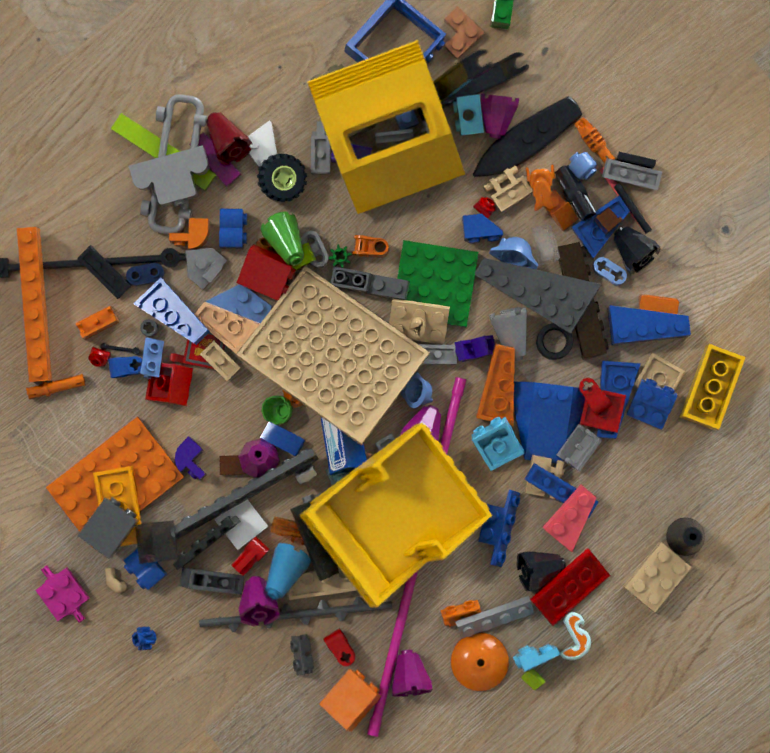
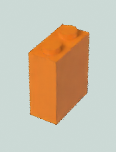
(351, 699)

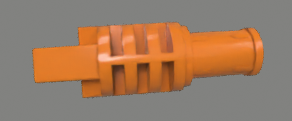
(593, 139)

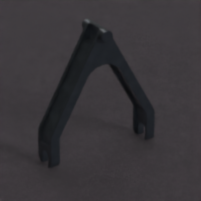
(470, 78)

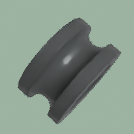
(145, 332)

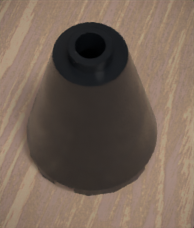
(678, 536)

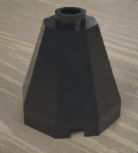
(635, 249)
(538, 568)

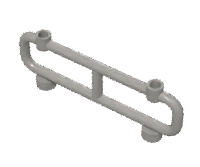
(164, 115)

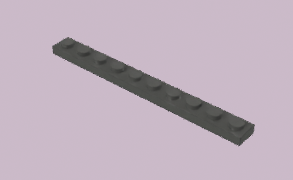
(242, 494)

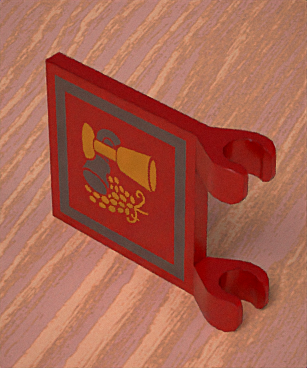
(192, 352)

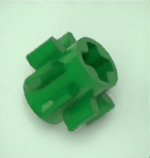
(338, 251)

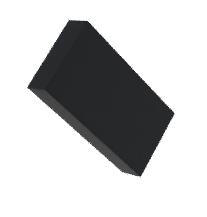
(636, 160)

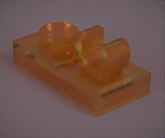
(285, 527)

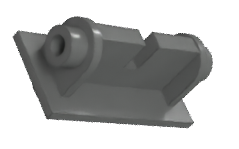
(301, 663)

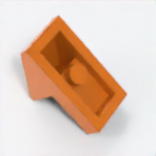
(562, 211)

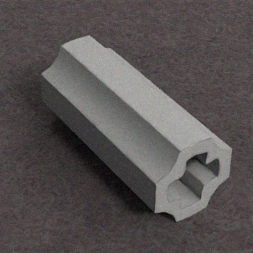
(389, 139)

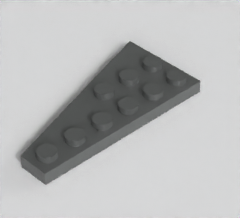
(548, 294)

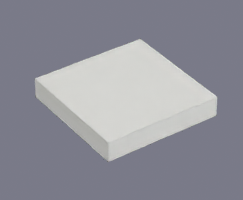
(248, 528)

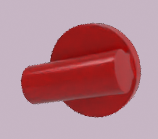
(485, 206)
(99, 357)

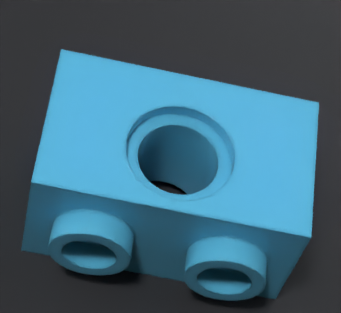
(474, 125)

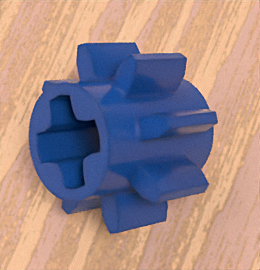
(144, 638)

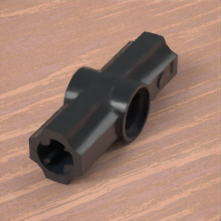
(575, 193)

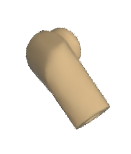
(113, 583)

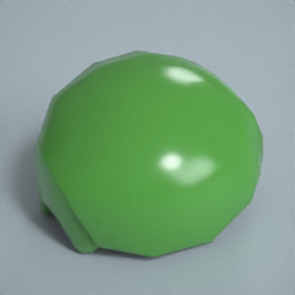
(277, 410)

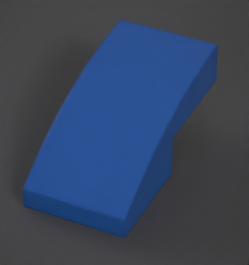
(282, 439)

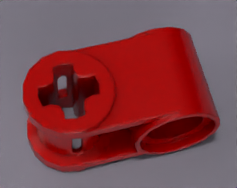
(596, 398)
(337, 645)

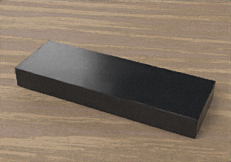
(104, 271)

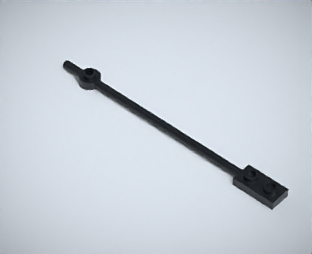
(5, 267)

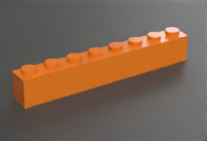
(34, 304)

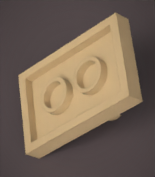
(420, 320)

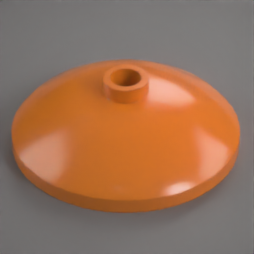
(465, 659)

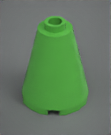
(284, 236)

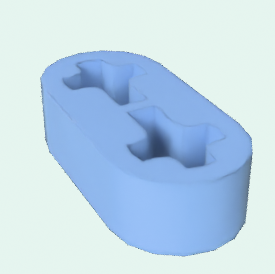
(612, 267)

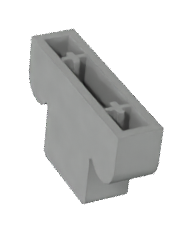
(172, 175)

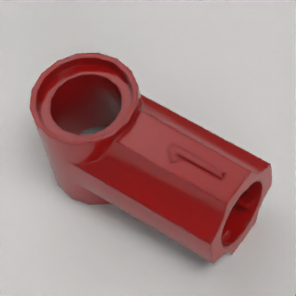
(253, 552)

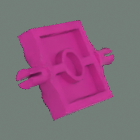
(62, 594)

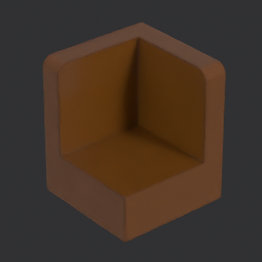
(607, 221)

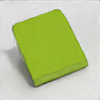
(533, 679)

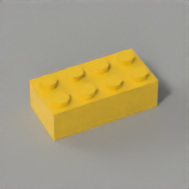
(712, 387)

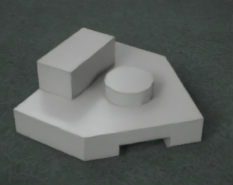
(203, 265)

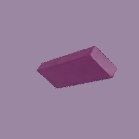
(225, 173)

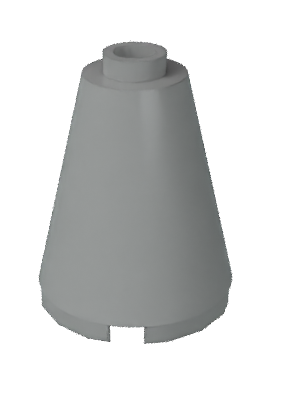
(511, 329)

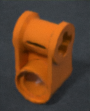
(368, 246)

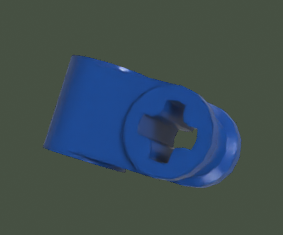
(123, 366)

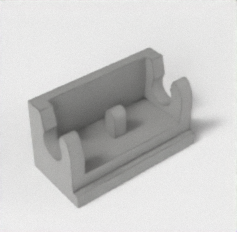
(579, 447)

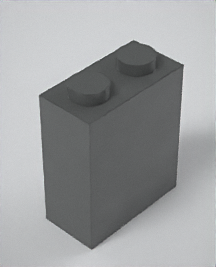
(108, 527)

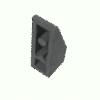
(211, 581)

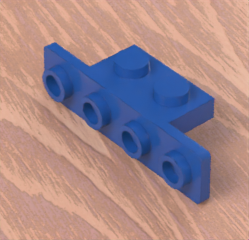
(498, 527)

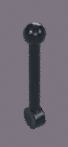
(135, 351)

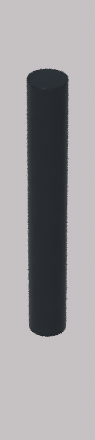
(633, 209)

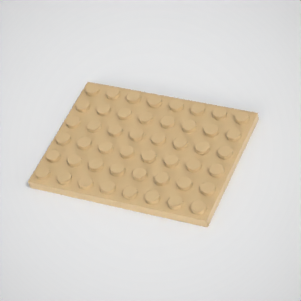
(333, 355)

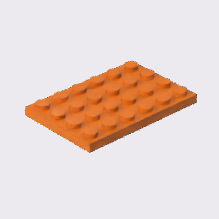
(130, 446)

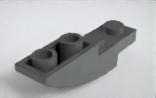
(369, 283)

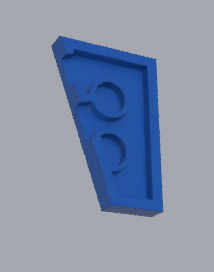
(591, 235)

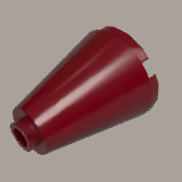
(227, 139)

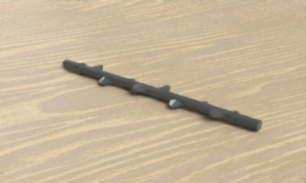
(304, 615)

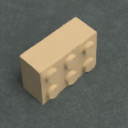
(656, 577)

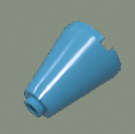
(285, 570)

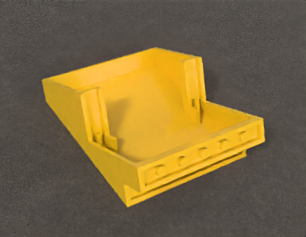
(396, 514)

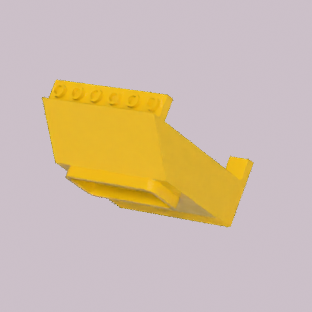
(374, 93)

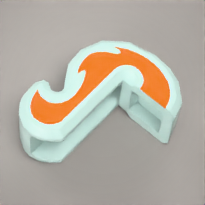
(580, 637)

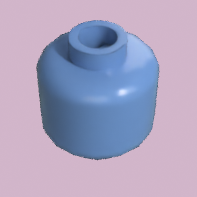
(582, 165)

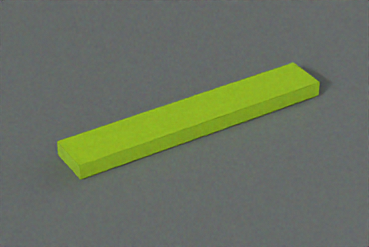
(150, 144)

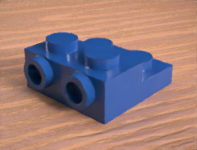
(652, 403)

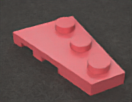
(571, 517)

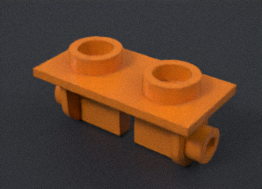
(454, 613)

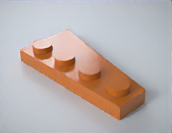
(498, 390)

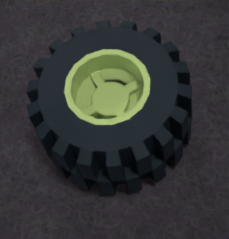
(282, 177)

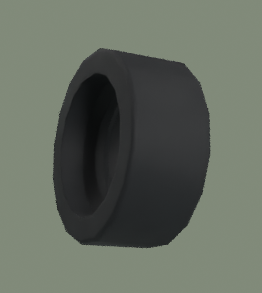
(550, 355)

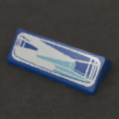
(341, 450)

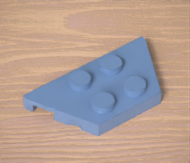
(242, 302)

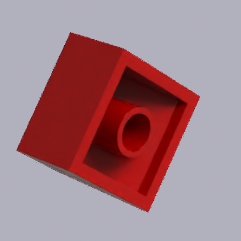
(171, 386)

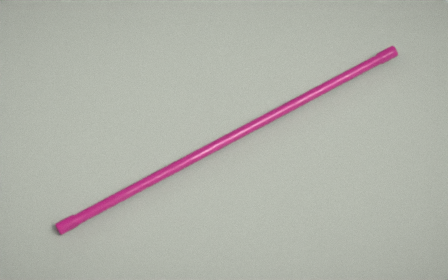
(376, 719)

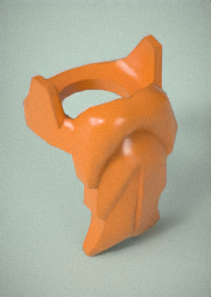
(541, 181)

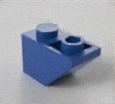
(479, 227)

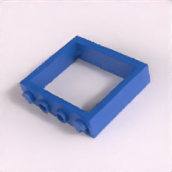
(407, 11)

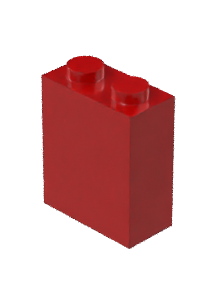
(265, 272)

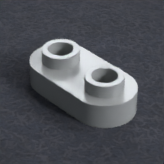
(317, 248)

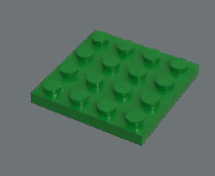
(439, 277)

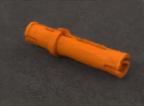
(55, 386)

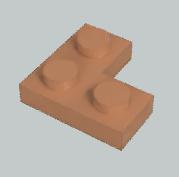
(466, 32)

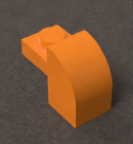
(196, 238)

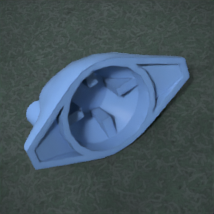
(515, 252)

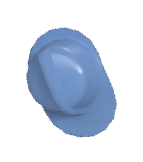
(417, 391)

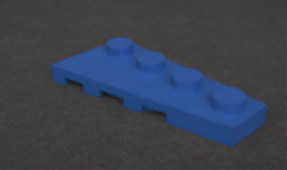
(617, 378)

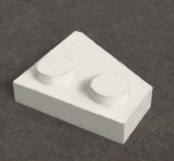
(263, 143)

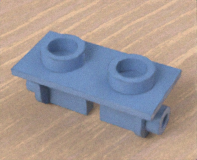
(151, 358)

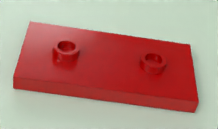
(570, 587)

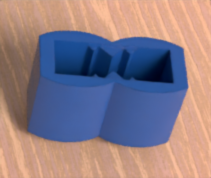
(232, 228)
(147, 574)

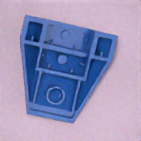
(546, 416)

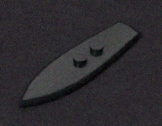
(528, 137)

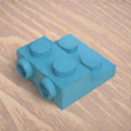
(497, 443)
(529, 658)

